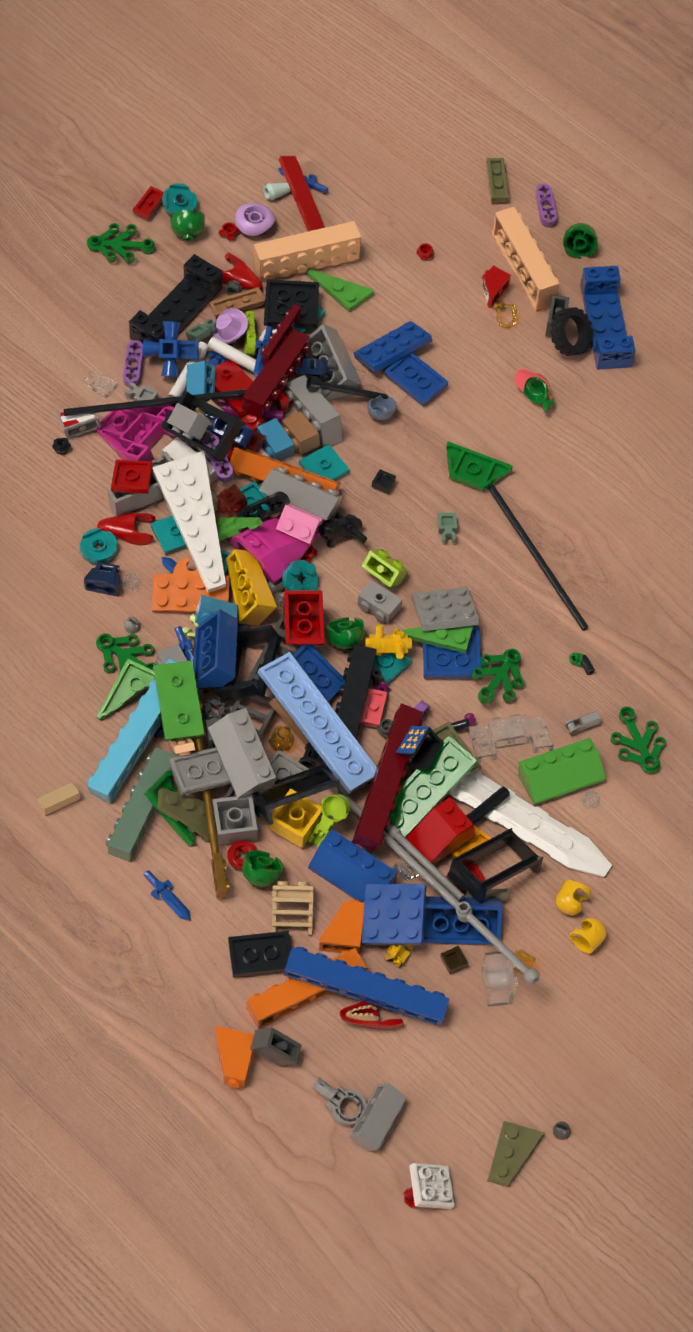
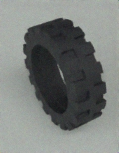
(584, 331)

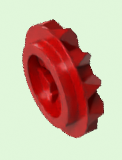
(234, 852)

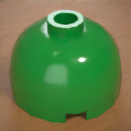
(186, 224)
(580, 240)
(345, 633)
(261, 869)

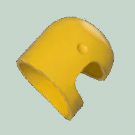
(568, 901)
(591, 935)

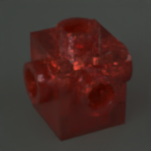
(231, 501)

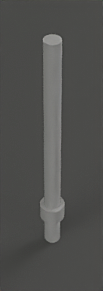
(396, 834)

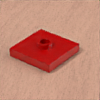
(132, 476)

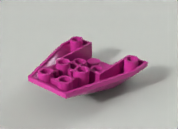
(271, 547)

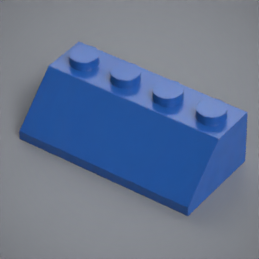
(215, 650)
(349, 866)
(444, 927)

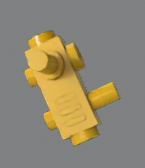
(389, 643)

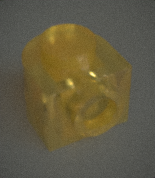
(281, 738)
(525, 957)

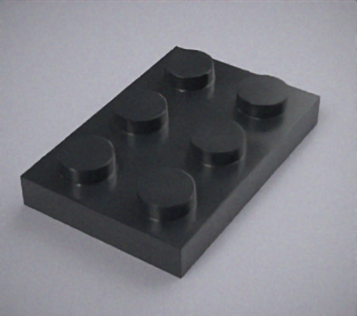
(259, 953)

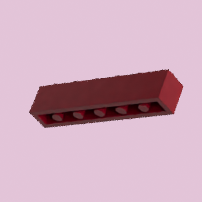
(276, 372)

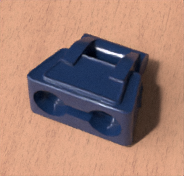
(103, 579)

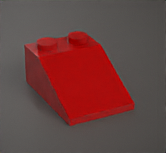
(303, 617)
(442, 831)

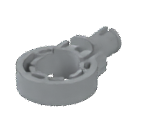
(334, 1105)

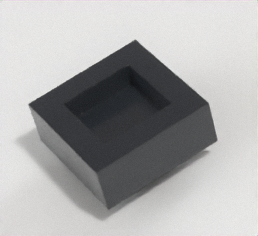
(383, 481)

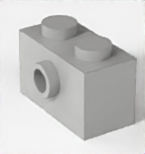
(188, 421)
(379, 602)

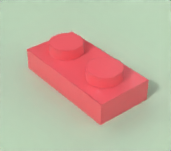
(373, 708)

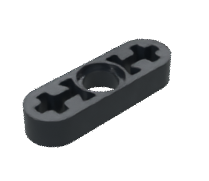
(269, 501)

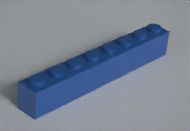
(366, 986)

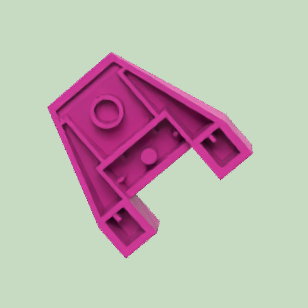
(134, 431)

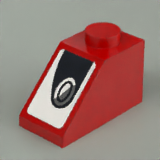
(494, 284)

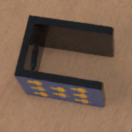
(421, 746)

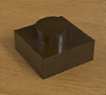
(453, 959)

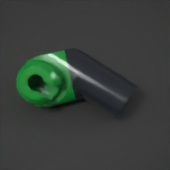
(582, 661)

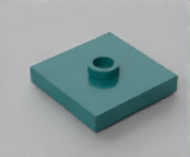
(325, 463)
(168, 535)

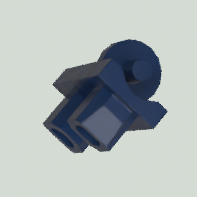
(320, 369)

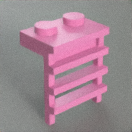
(299, 523)

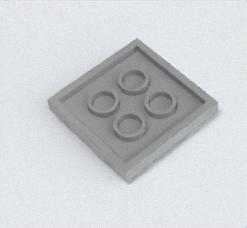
(445, 609)

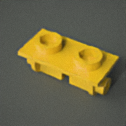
(398, 954)

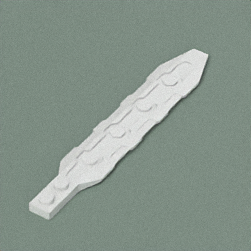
(534, 826)

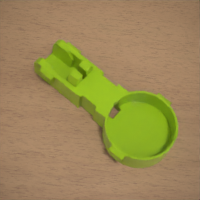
(250, 335)
(334, 805)

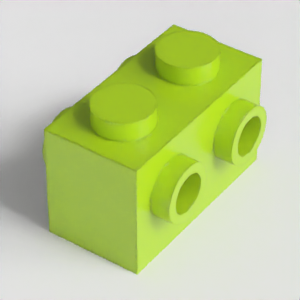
(385, 568)

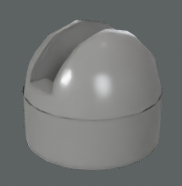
(129, 627)

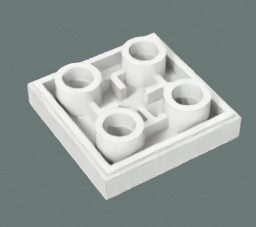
(431, 1186)

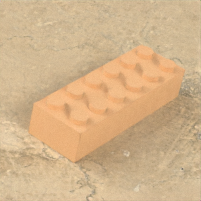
(307, 251)
(525, 258)

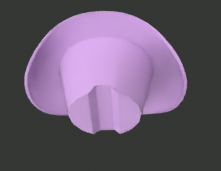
(254, 218)
(230, 325)

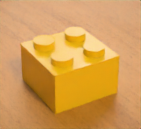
(296, 820)

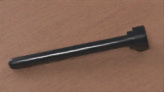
(314, 384)

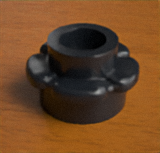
(61, 449)

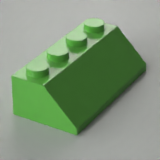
(561, 771)

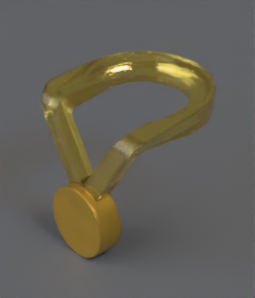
(498, 305)

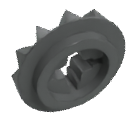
(216, 703)

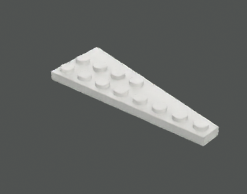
(190, 501)

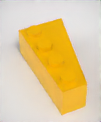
(249, 588)

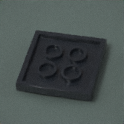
(284, 294)

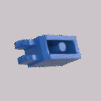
(218, 429)

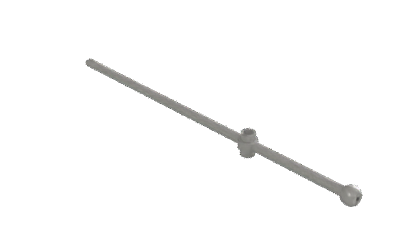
(463, 909)

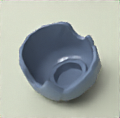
(381, 408)

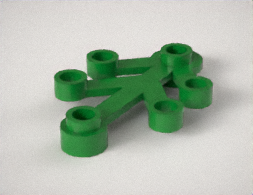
(118, 244)
(123, 654)
(500, 675)
(638, 743)

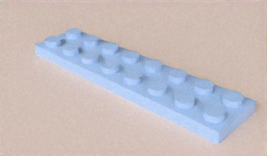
(318, 722)

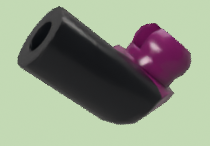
(378, 681)
(468, 721)

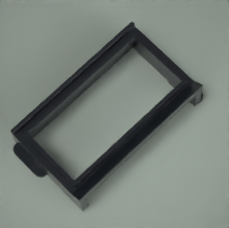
(230, 432)
(246, 637)
(304, 783)
(463, 877)

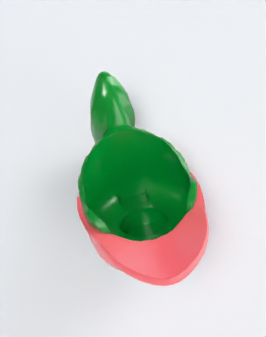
(535, 387)

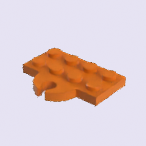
(182, 590)

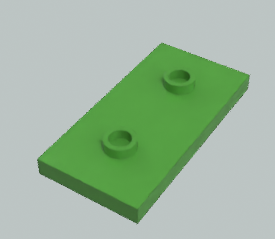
(178, 700)

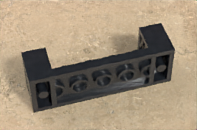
(200, 285)

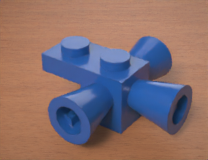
(171, 349)

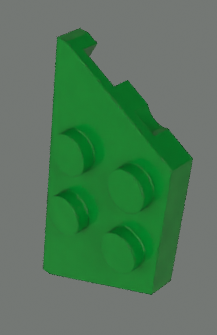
(474, 468)

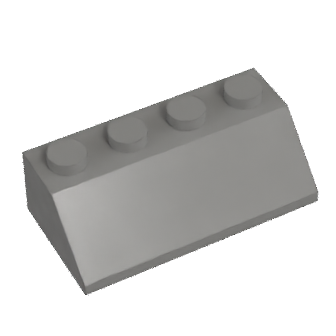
(328, 346)
(302, 493)
(242, 753)

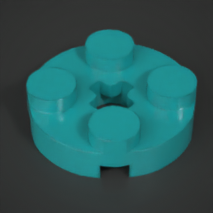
(178, 191)
(104, 554)
(308, 573)

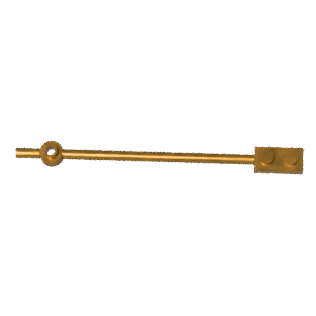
(218, 865)

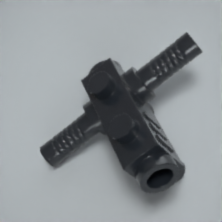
(342, 527)

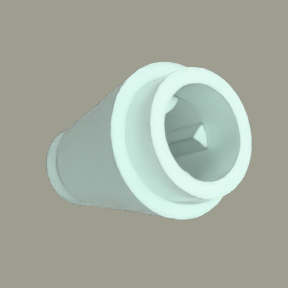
(275, 190)

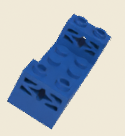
(602, 304)

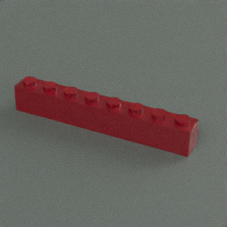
(386, 781)

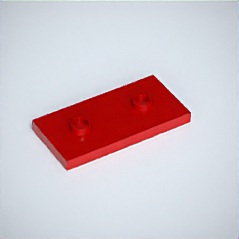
(229, 378)

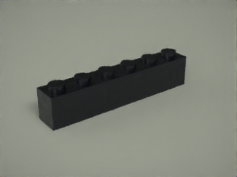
(356, 687)

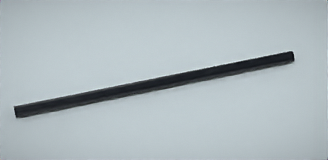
(150, 403)
(543, 565)

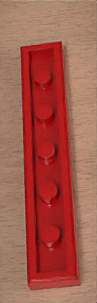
(301, 193)

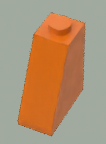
(345, 928)
(234, 1055)

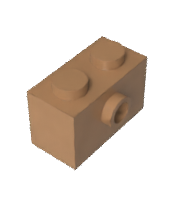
(301, 433)

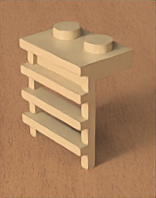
(292, 893)

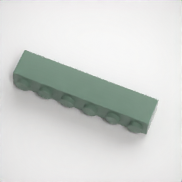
(139, 810)

